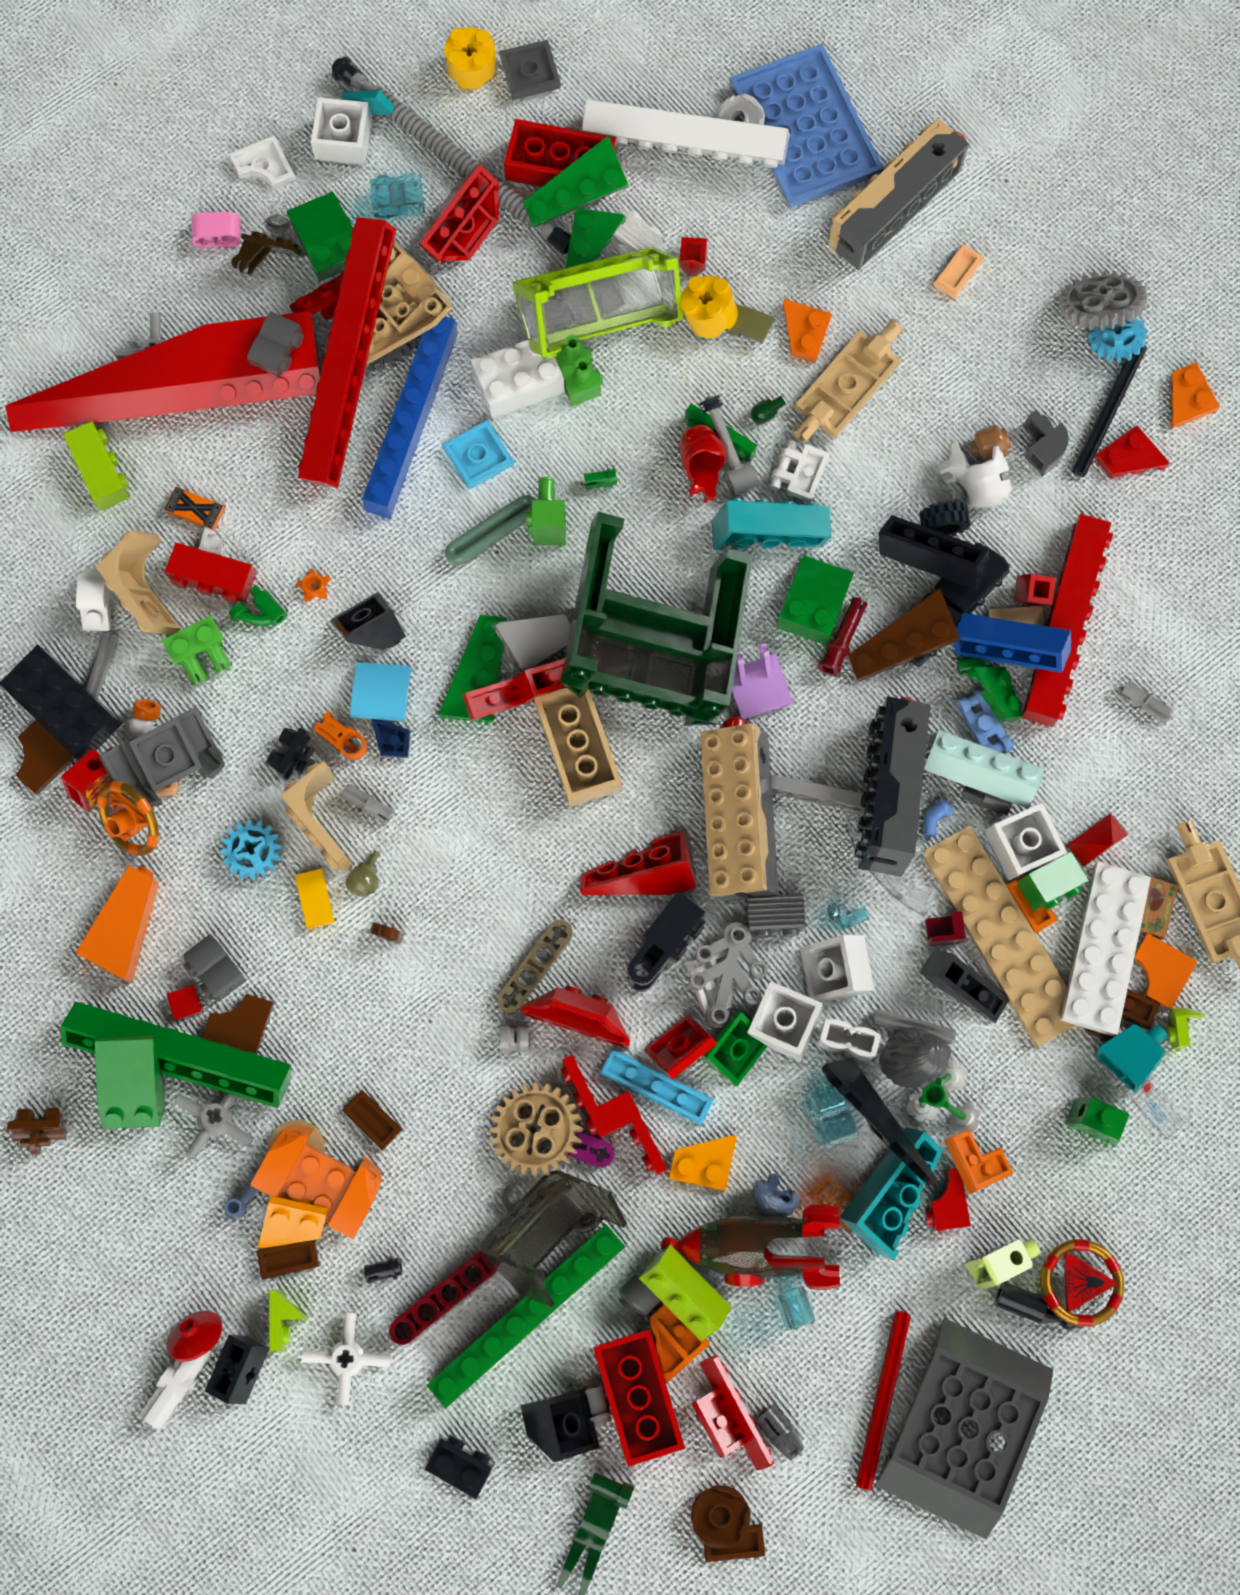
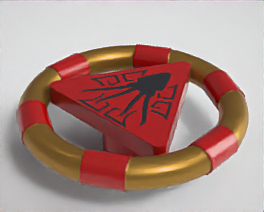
(1082, 1282)

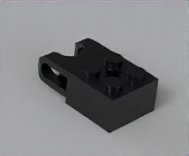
(666, 941)

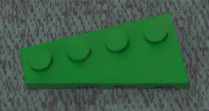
(477, 669)

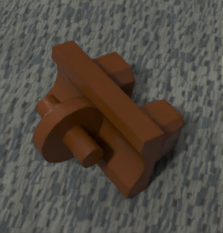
(37, 1133)

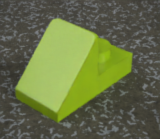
(280, 1310)

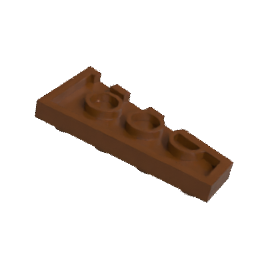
(909, 637)

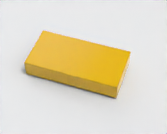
(315, 899)

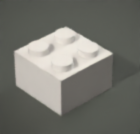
(341, 130)
(1025, 841)

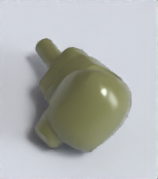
(362, 878)

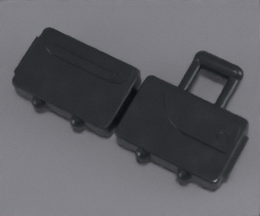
(964, 599)

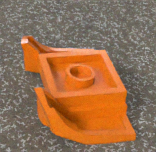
(315, 1178)

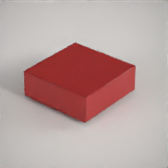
(185, 1003)

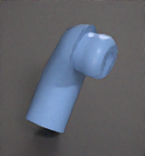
(933, 814)

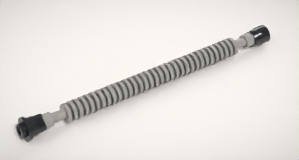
(447, 151)

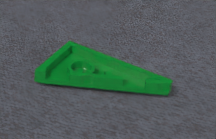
(591, 234)

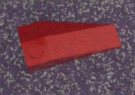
(653, 871)

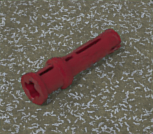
(839, 646)

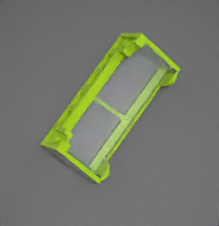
(599, 298)

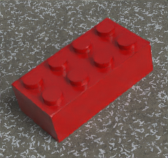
(543, 151)
(638, 1397)

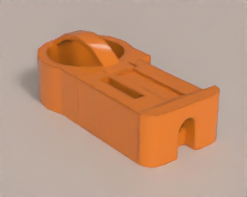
(338, 736)

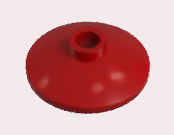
(194, 1336)

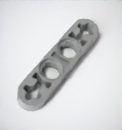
(816, 793)

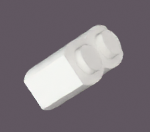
(856, 1042)

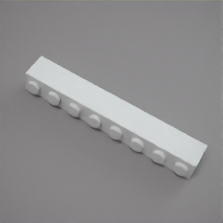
(687, 132)

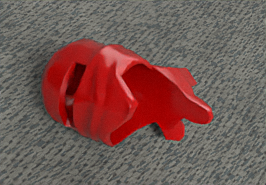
(702, 459)

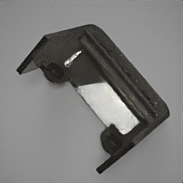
(541, 1223)

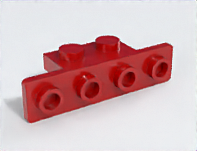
(321, 299)
(727, 1418)

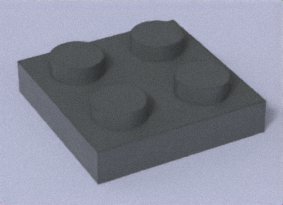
(530, 69)

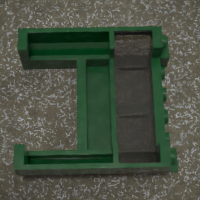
(653, 649)

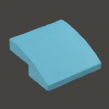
(380, 691)

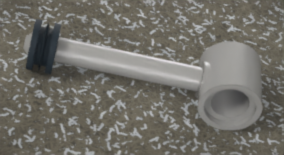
(740, 476)

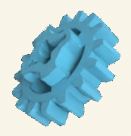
(1119, 341)
(242, 855)

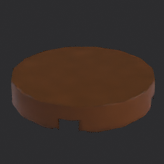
(720, 1517)

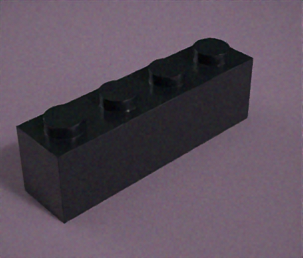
(934, 552)

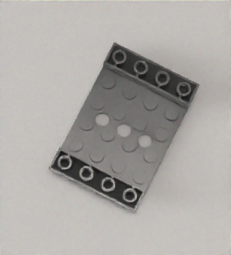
(936, 1462)

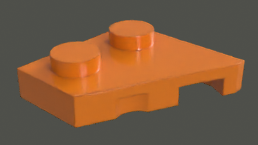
(1190, 395)

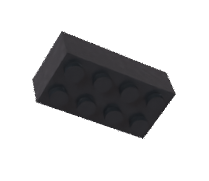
(60, 702)

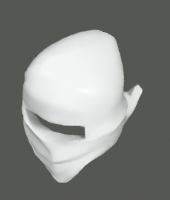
(981, 481)

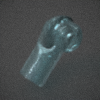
(845, 917)

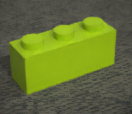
(97, 465)
(685, 1293)

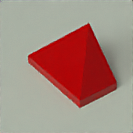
(1096, 840)

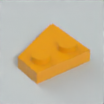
(704, 1163)
(291, 1222)

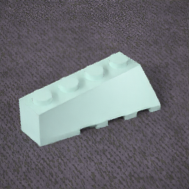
(984, 769)

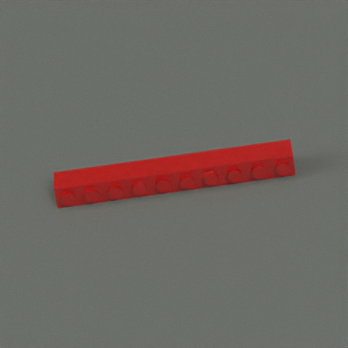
(347, 352)

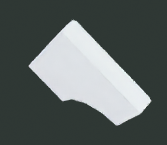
(263, 161)

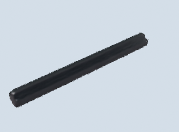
(1107, 414)

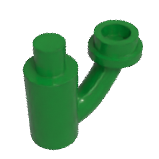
(272, 611)

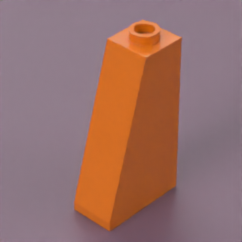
(121, 925)

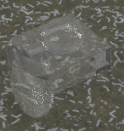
(275, 214)

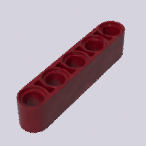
(436, 1299)

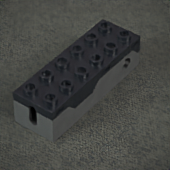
(893, 786)

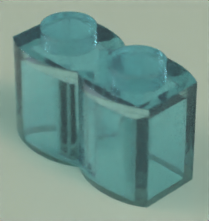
(397, 195)
(831, 1117)
(794, 1306)

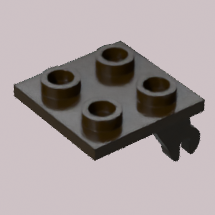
(258, 246)

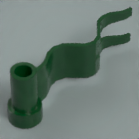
(596, 1526)

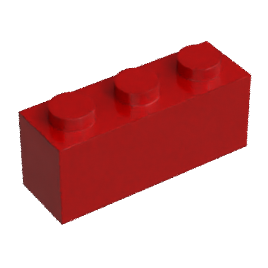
(210, 573)

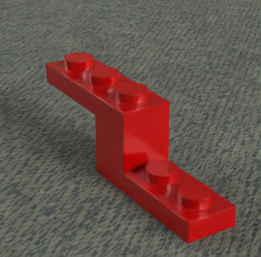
(514, 691)
(613, 1116)

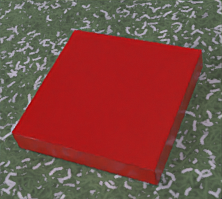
(680, 1047)

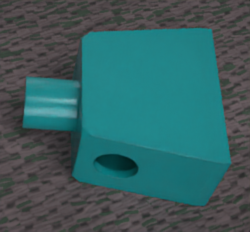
(1133, 1055)

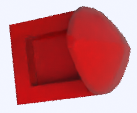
(693, 255)

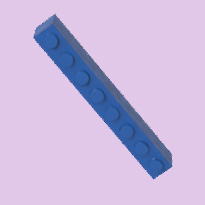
(409, 418)

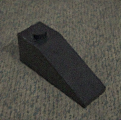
(964, 984)

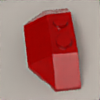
(463, 218)
(578, 1014)

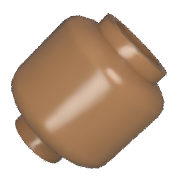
(988, 438)

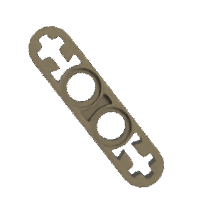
(537, 968)

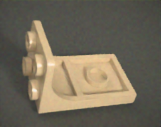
(125, 575)
(299, 800)

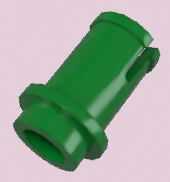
(600, 479)
(967, 663)

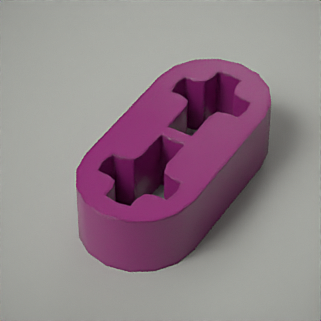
(591, 1158)

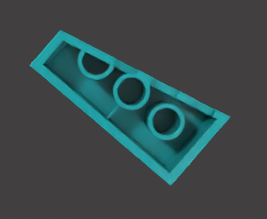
(770, 524)
(889, 1197)

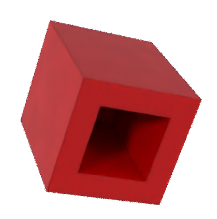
(1034, 589)

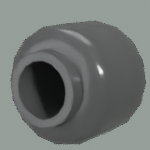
(637, 1296)

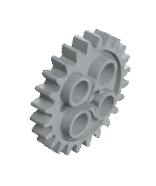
(1103, 300)

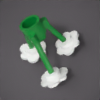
(936, 1096)

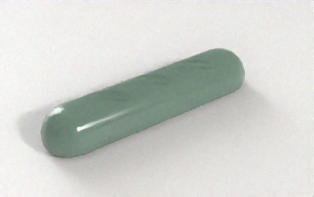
(489, 531)

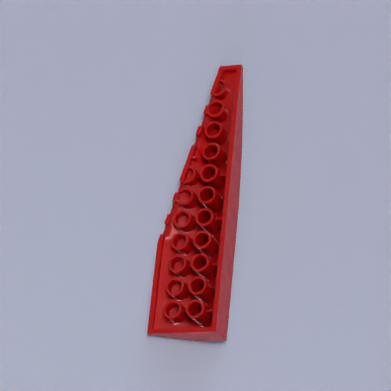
(175, 376)

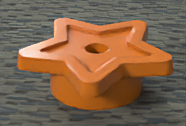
(309, 580)

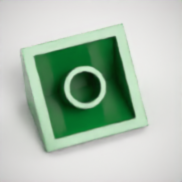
(734, 1050)

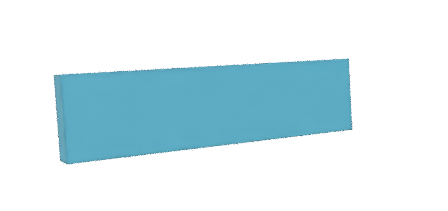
(656, 1086)

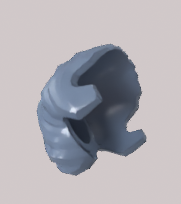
(773, 1201)

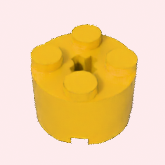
(470, 57)
(708, 306)

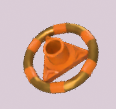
(128, 817)

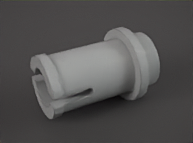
(598, 1406)

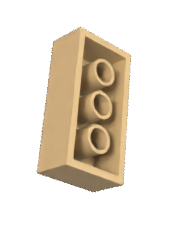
(578, 746)

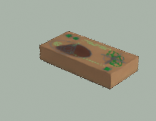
(1158, 908)

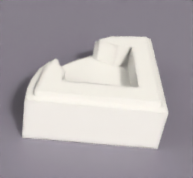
(211, 542)

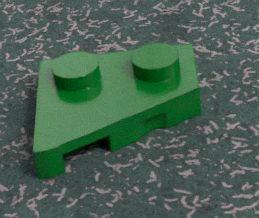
(998, 692)

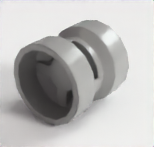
(507, 1039)

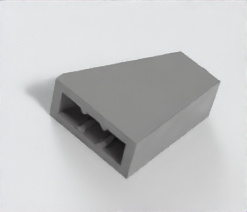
(533, 638)

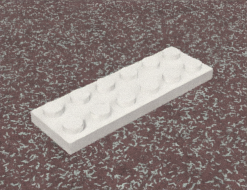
(1105, 949)

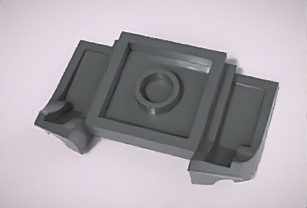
(164, 756)

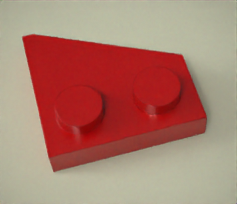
(1131, 454)

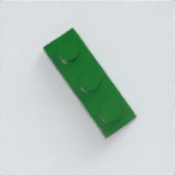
(744, 447)

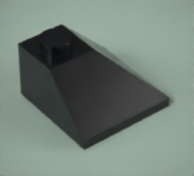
(370, 624)
(561, 1425)

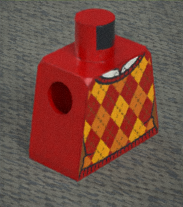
(85, 780)

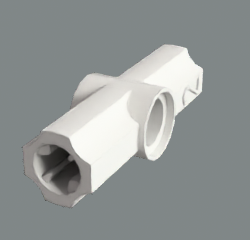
(173, 1389)

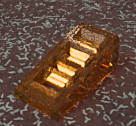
(826, 1180)

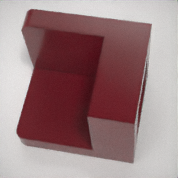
(945, 930)

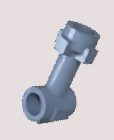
(236, 1207)

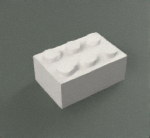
(516, 378)

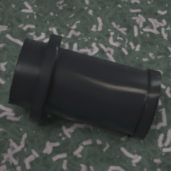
(383, 1270)

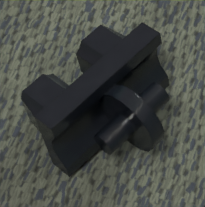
(286, 763)

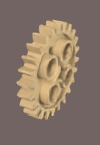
(511, 1124)

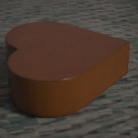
(386, 933)

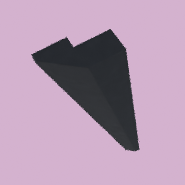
(857, 1090)

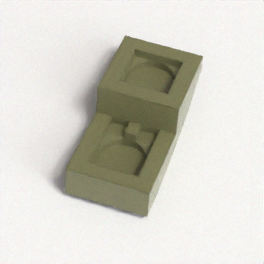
(752, 324)

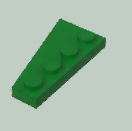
(581, 183)

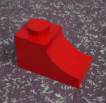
(951, 1207)

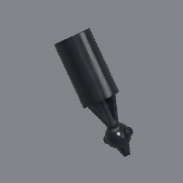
(1027, 1305)

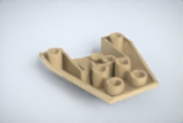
(408, 304)

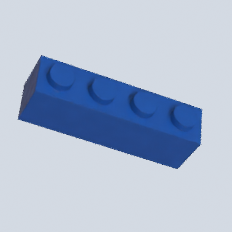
(1013, 642)

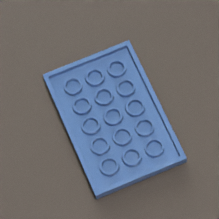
(826, 136)

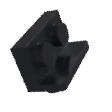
(459, 1466)

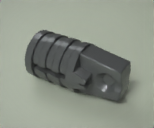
(986, 800)
(779, 1432)

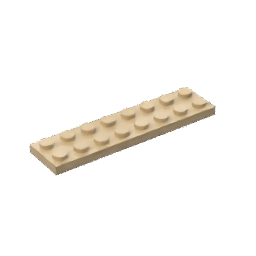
(1000, 933)

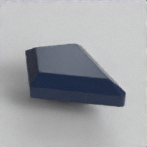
(391, 739)

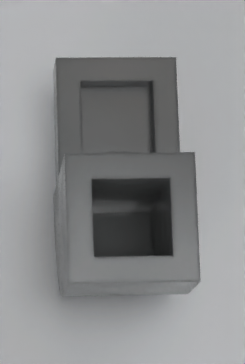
(1050, 442)

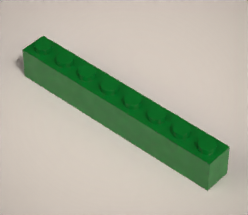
(184, 1055)
(525, 1317)

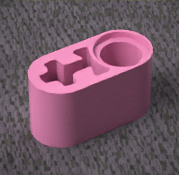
(215, 229)

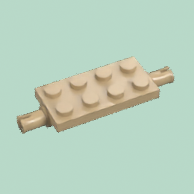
(848, 383)
(1209, 893)

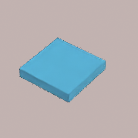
(478, 454)

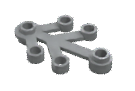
(729, 970)

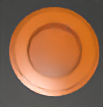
(146, 709)

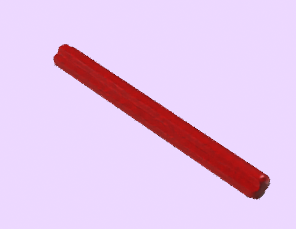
(883, 1400)

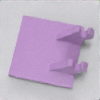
(760, 685)

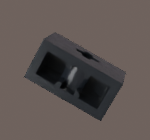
(237, 1369)

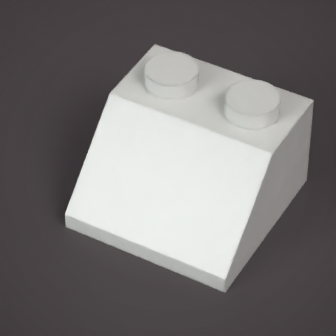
(837, 968)
(786, 1020)

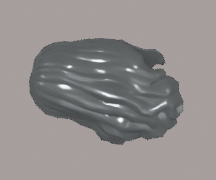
(914, 1057)

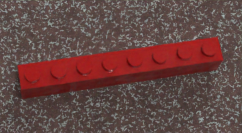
(1069, 612)

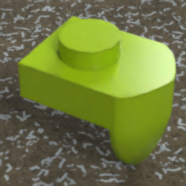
(1178, 1026)

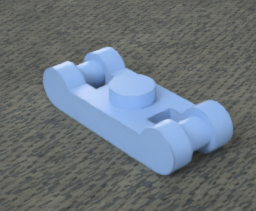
(984, 723)

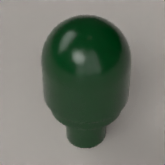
(766, 410)

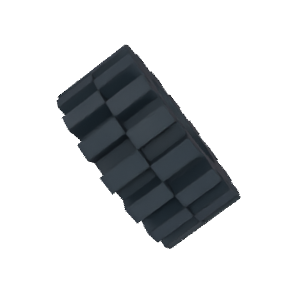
(946, 517)

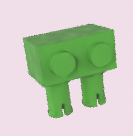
(579, 376)
(548, 516)
(193, 639)

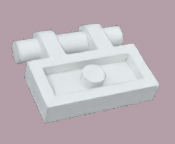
(807, 474)

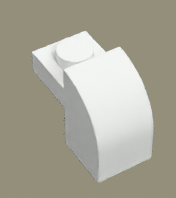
(93, 601)

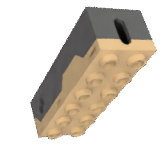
(897, 193)
(739, 811)

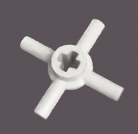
(333, 1358)

